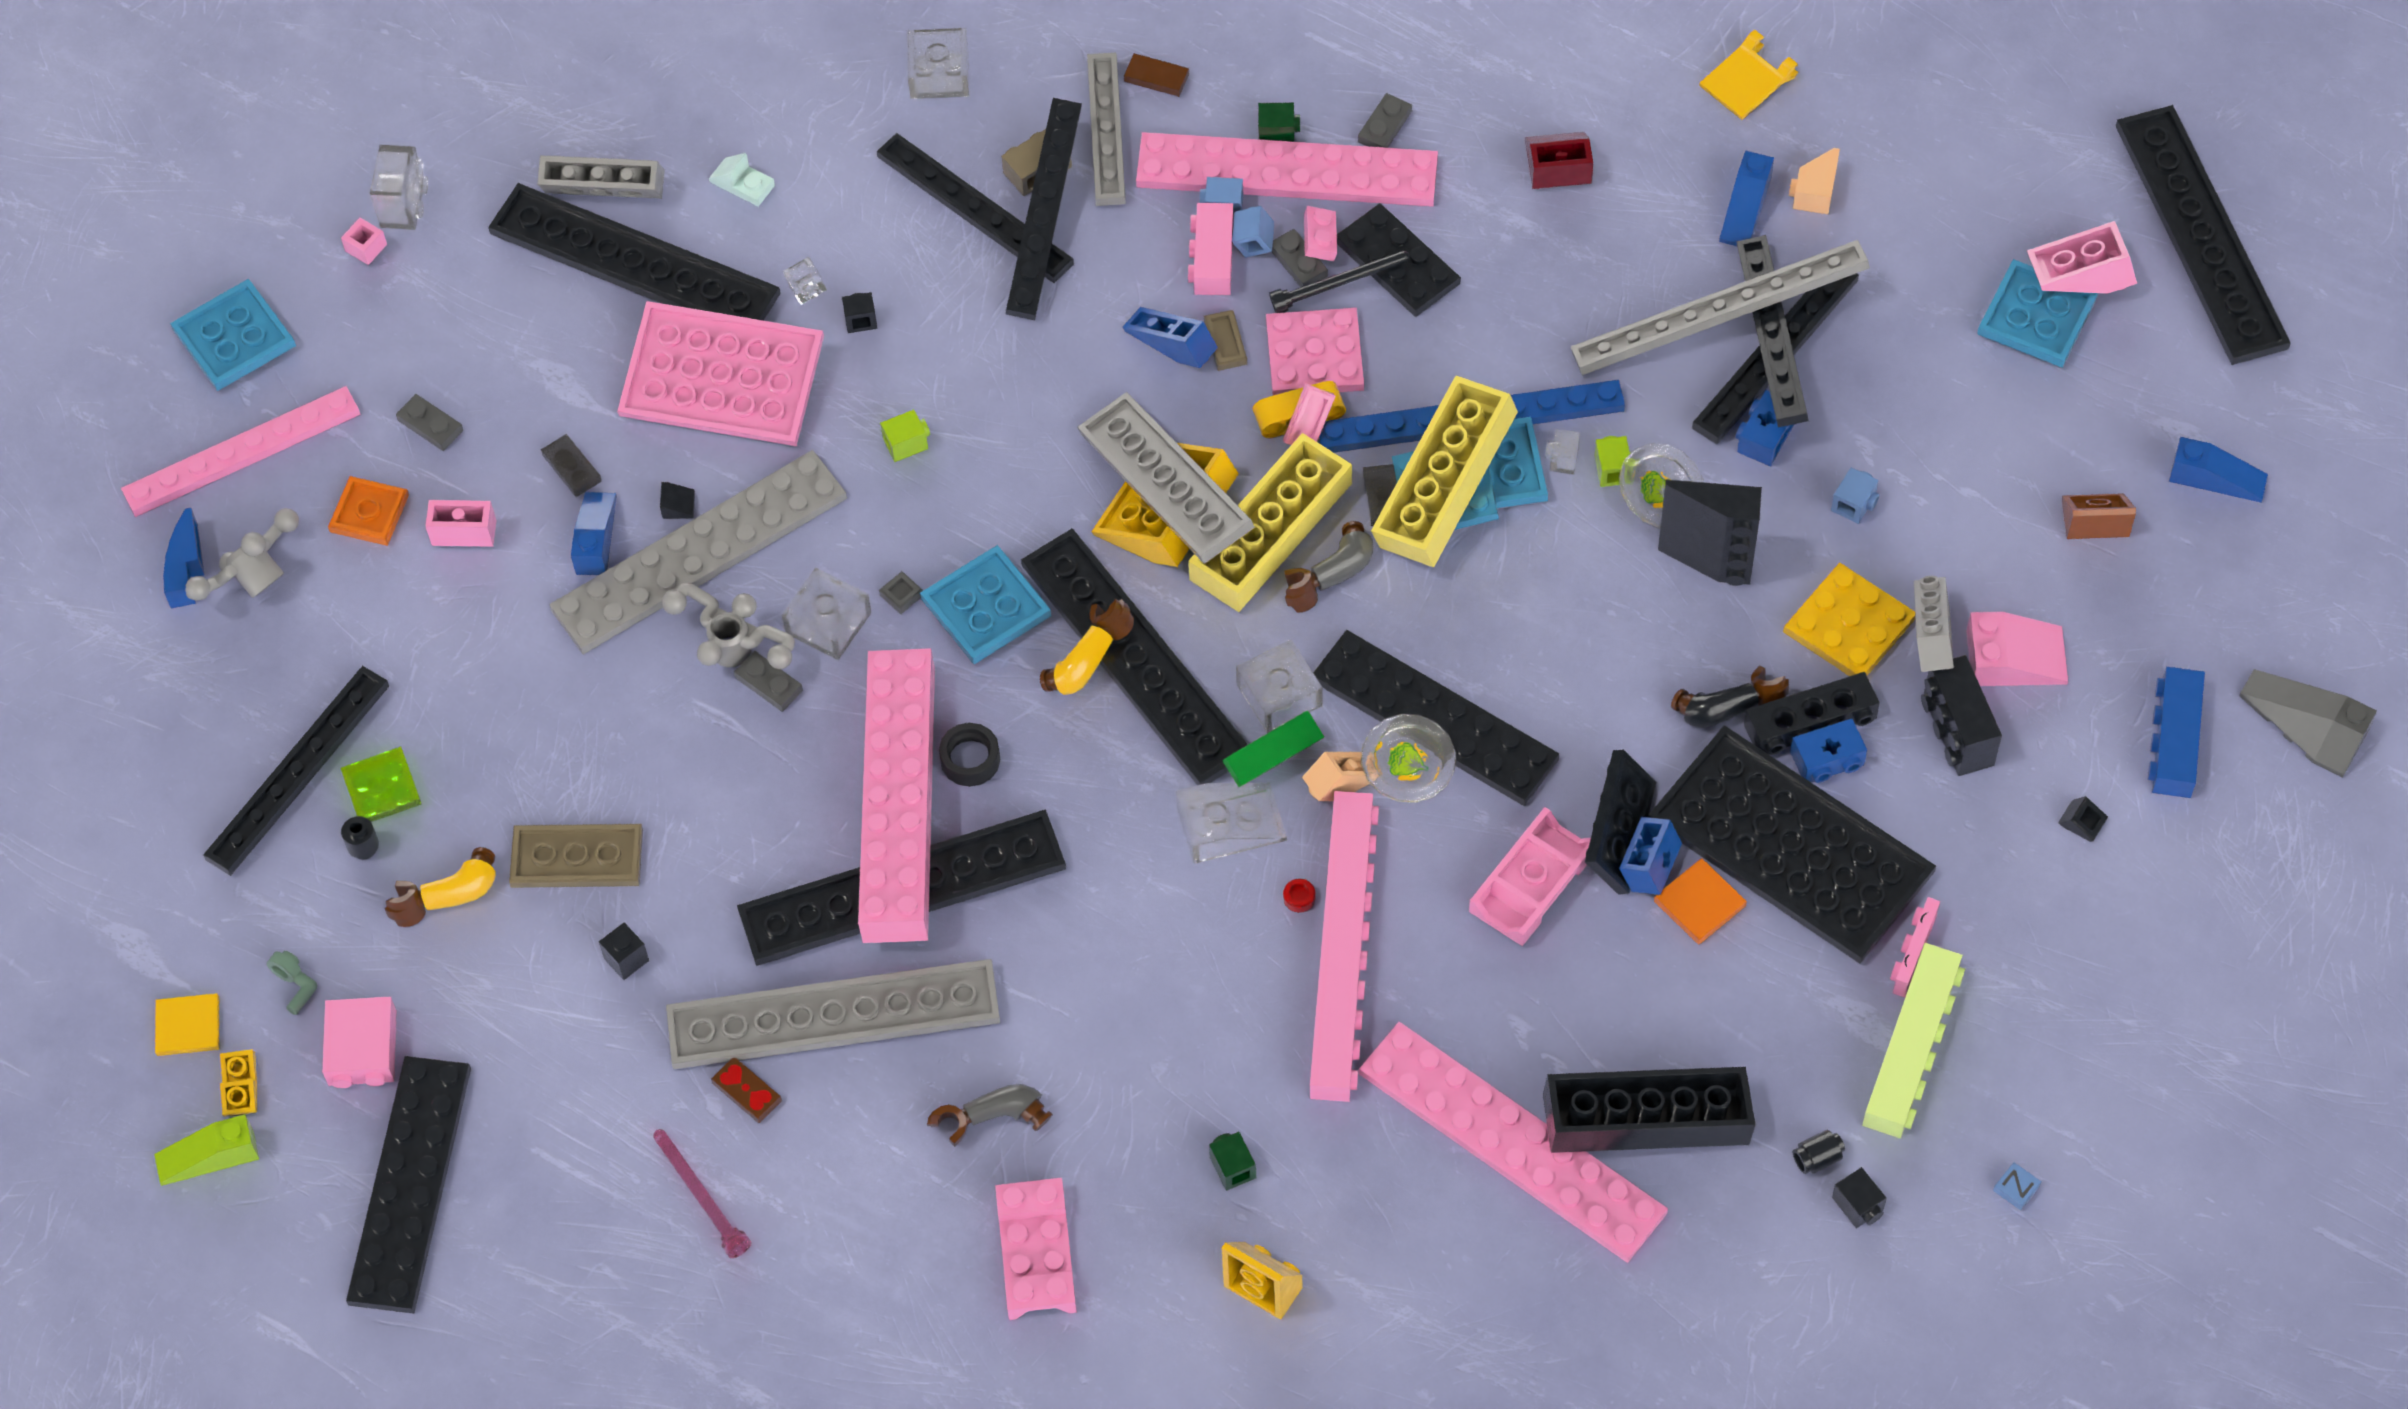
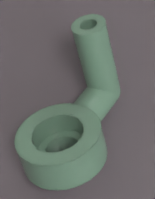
(286, 967)

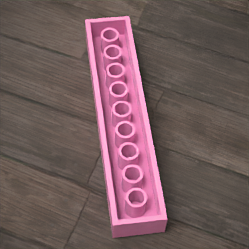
(897, 796)

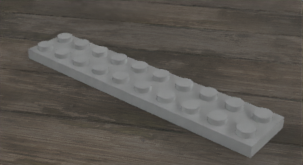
(698, 551)
(832, 1014)

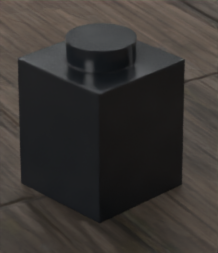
(623, 951)
(1859, 1198)

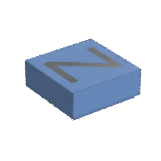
(2017, 1186)

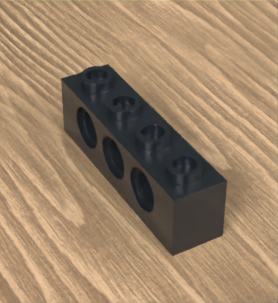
(1821, 701)

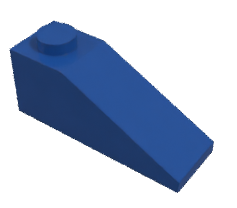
(1747, 197)
(1173, 335)
(2215, 470)
(593, 533)

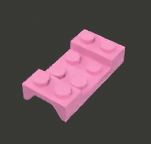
(1530, 878)
(1035, 1247)

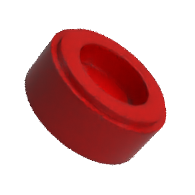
(1299, 895)

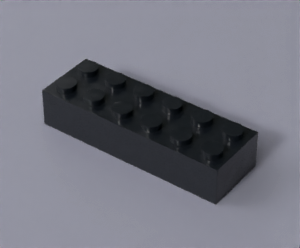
(1648, 1109)

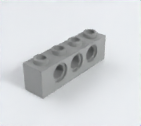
(601, 177)
(1933, 624)

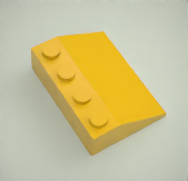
(1138, 529)

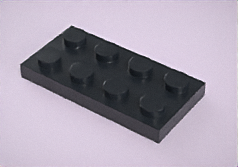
(1413, 283)
(1622, 803)

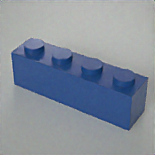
(2177, 732)

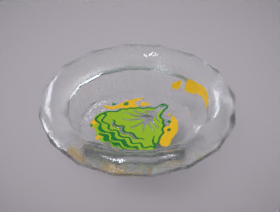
(1645, 476)
(1408, 758)

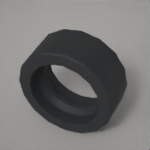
(964, 733)

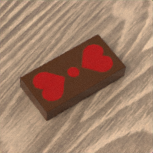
(746, 1089)

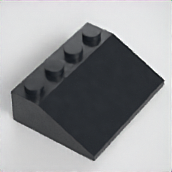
(1711, 528)

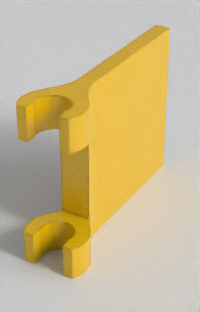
(1747, 78)

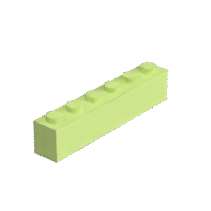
(1912, 1041)

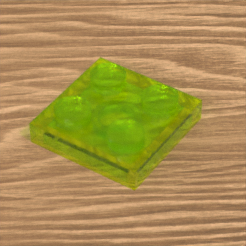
(381, 785)

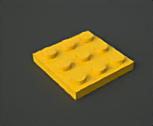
(1849, 622)

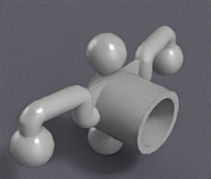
(249, 563)
(726, 624)

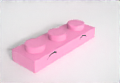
(1913, 945)

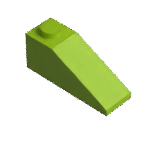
(208, 1150)

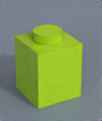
(905, 435)
(1609, 458)

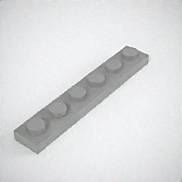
(1106, 129)

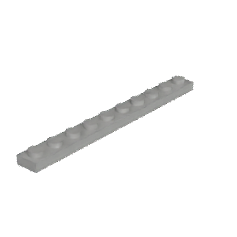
(1720, 307)

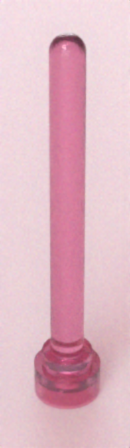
(734, 1241)

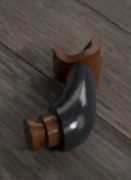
(1716, 707)

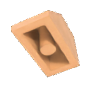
(1815, 183)
(1335, 773)

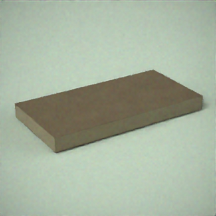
(576, 855)

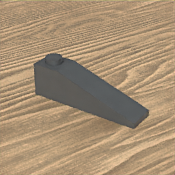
(2317, 720)

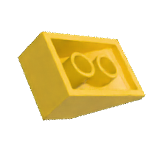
(1259, 1277)

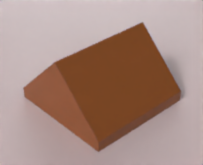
(2098, 516)

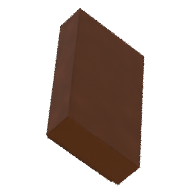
(1156, 74)

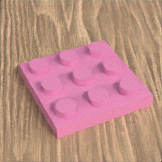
(1315, 349)

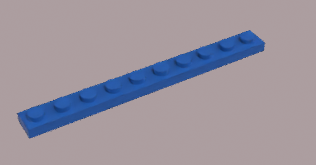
(1411, 424)

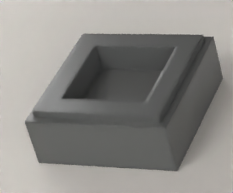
(900, 592)

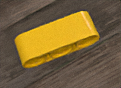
(1276, 411)

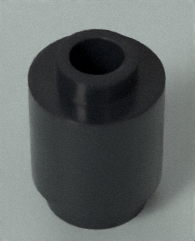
(360, 837)
(1818, 1152)

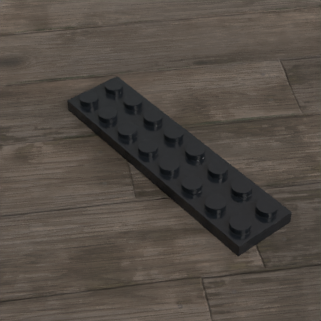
(1482, 741)
(408, 1185)

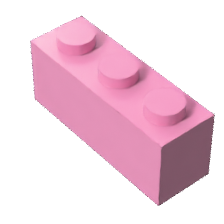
(1211, 249)

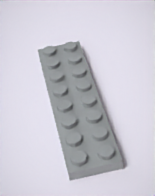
(1166, 477)

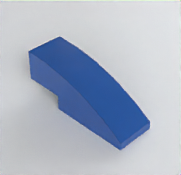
(182, 560)

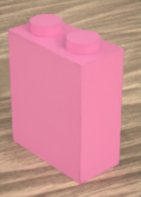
(359, 1041)

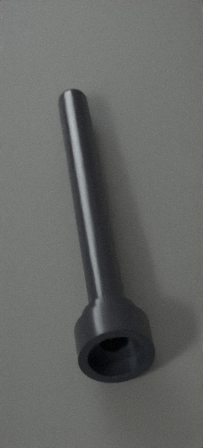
(1283, 299)

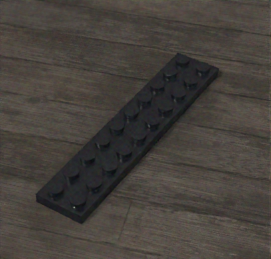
(2202, 235)
(628, 256)
(1140, 661)
(958, 872)

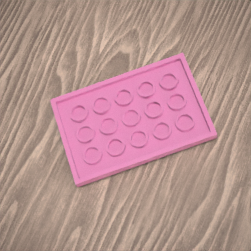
(721, 373)

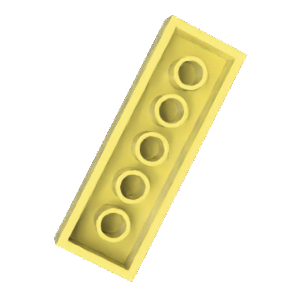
(1444, 471)
(1284, 511)

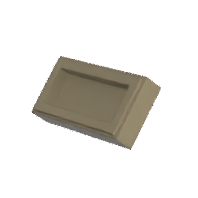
(1227, 338)

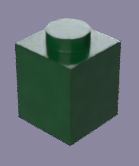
(1277, 121)
(1232, 1160)

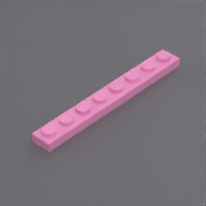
(240, 451)

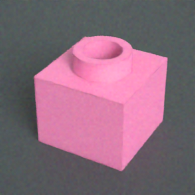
(364, 241)

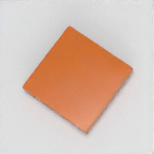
(368, 510)
(1700, 901)

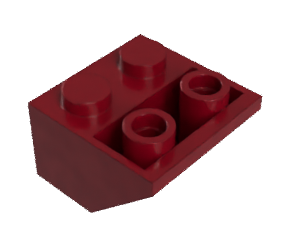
(1559, 160)

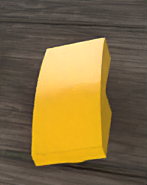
(238, 1082)

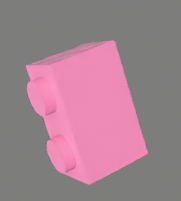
(461, 523)

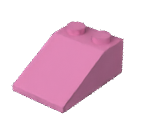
(2084, 262)
(2015, 650)

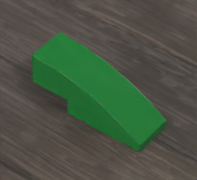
(1273, 748)

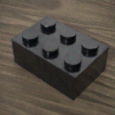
(1962, 717)

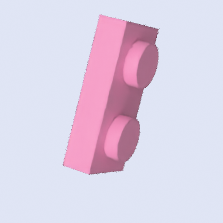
(1320, 233)

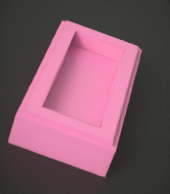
(1309, 414)

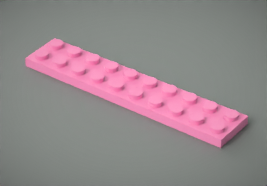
(1289, 168)
(1512, 1142)

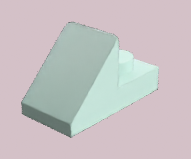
(741, 180)

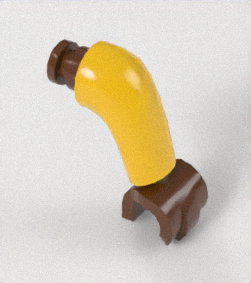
(1085, 657)
(464, 886)

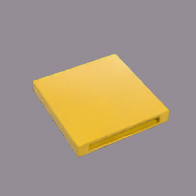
(187, 1024)

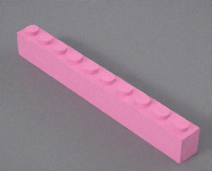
(1342, 947)

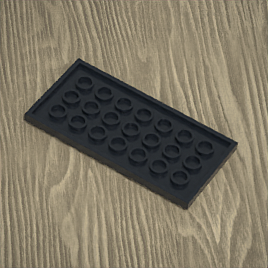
(1793, 844)

